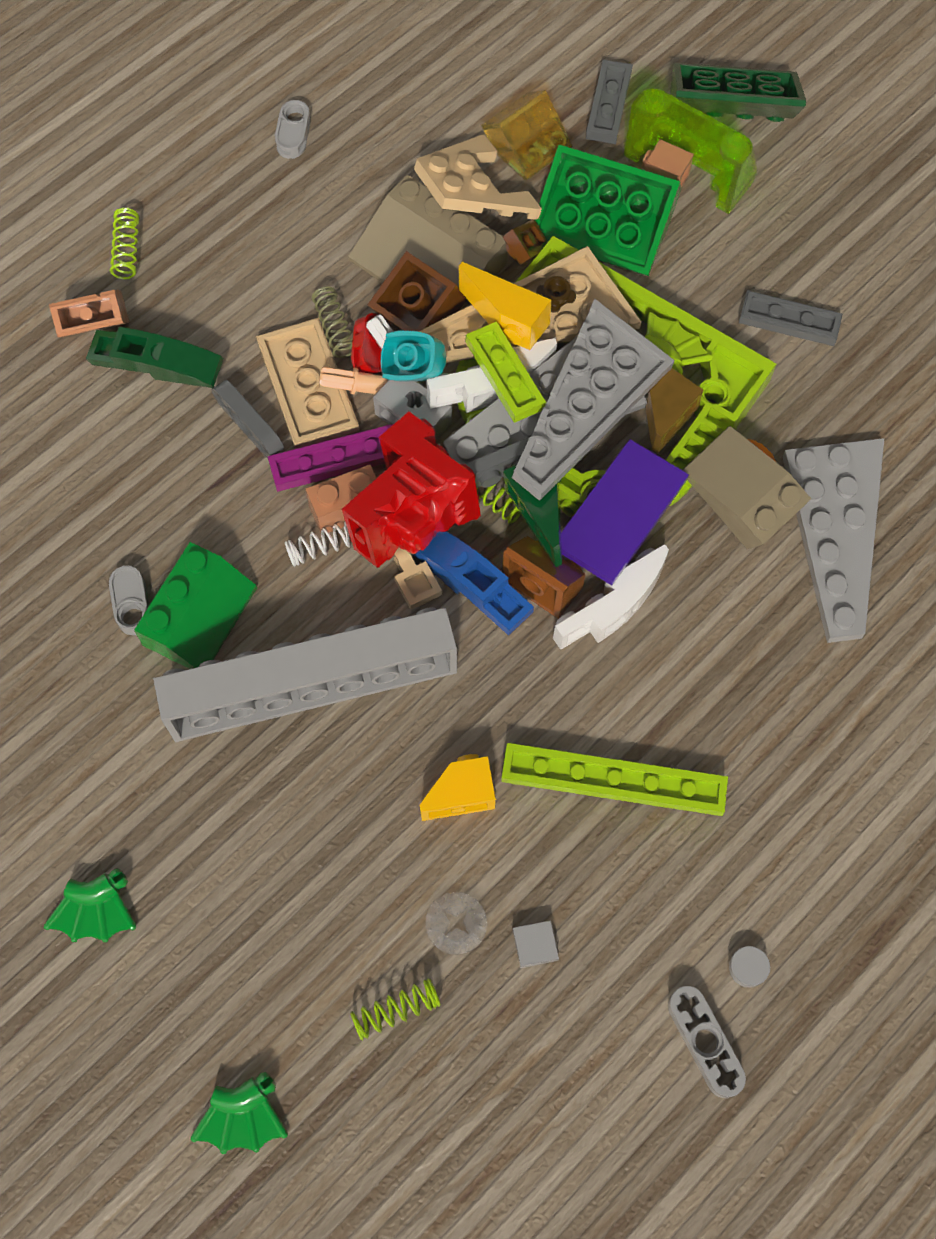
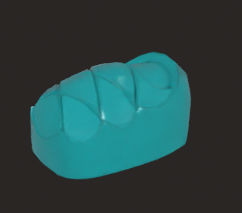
(412, 356)

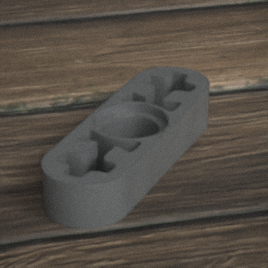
(247, 419)

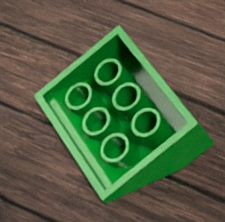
(608, 208)

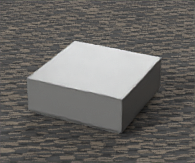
(535, 944)

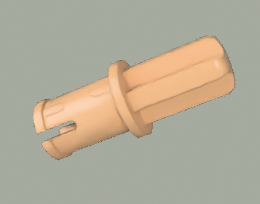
(351, 380)

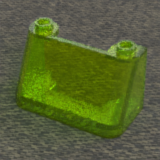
(714, 145)

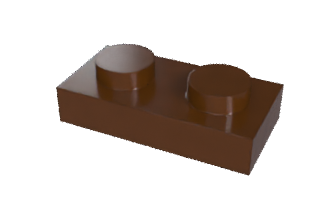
(525, 241)

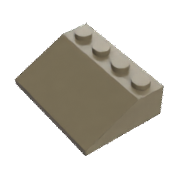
(437, 236)

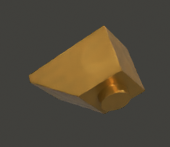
(670, 406)

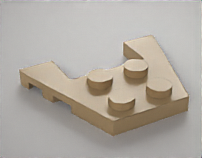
(463, 186)

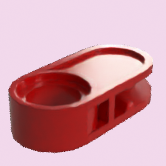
(365, 349)

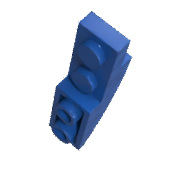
(476, 579)

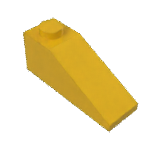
(517, 310)

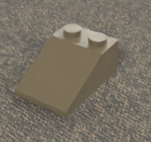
(745, 488)

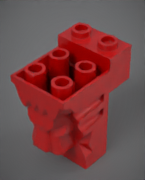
(412, 498)

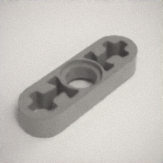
(712, 1073)

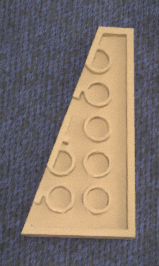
(585, 278)

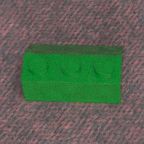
(195, 608)

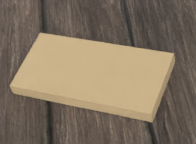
(294, 367)

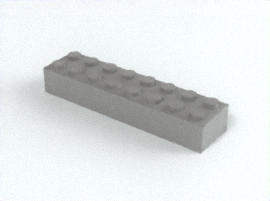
(306, 674)

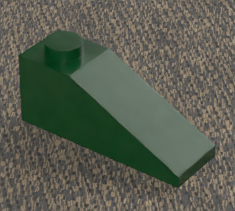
(540, 515)

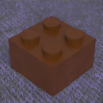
(416, 296)

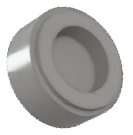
(749, 966)

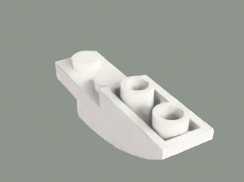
(473, 386)
(609, 612)

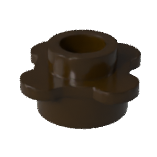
(557, 285)

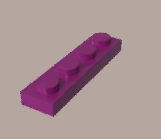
(327, 459)

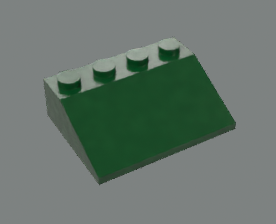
(738, 91)

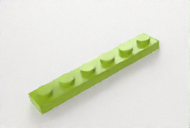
(615, 779)

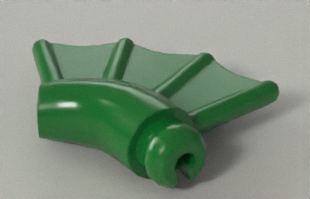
(92, 908)
(241, 1117)

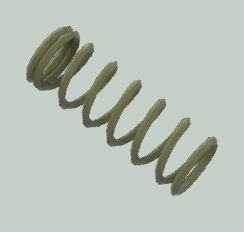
(325, 303)

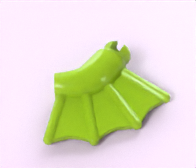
(676, 342)

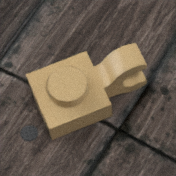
(415, 581)

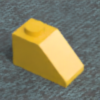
(461, 789)

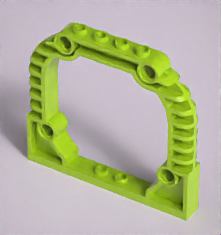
(731, 378)

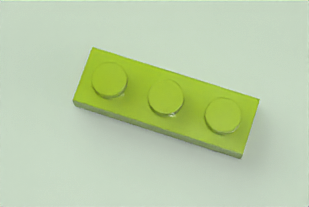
(505, 372)

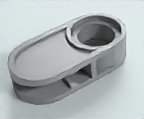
(289, 134)
(127, 593)

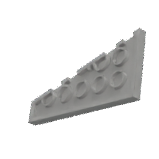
(597, 386)
(839, 528)

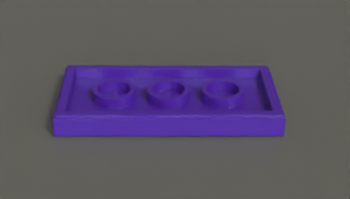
(621, 511)

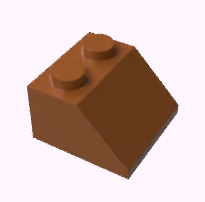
(538, 579)

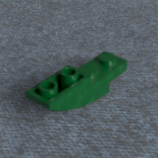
(155, 354)

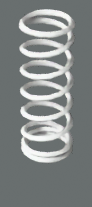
(294, 554)

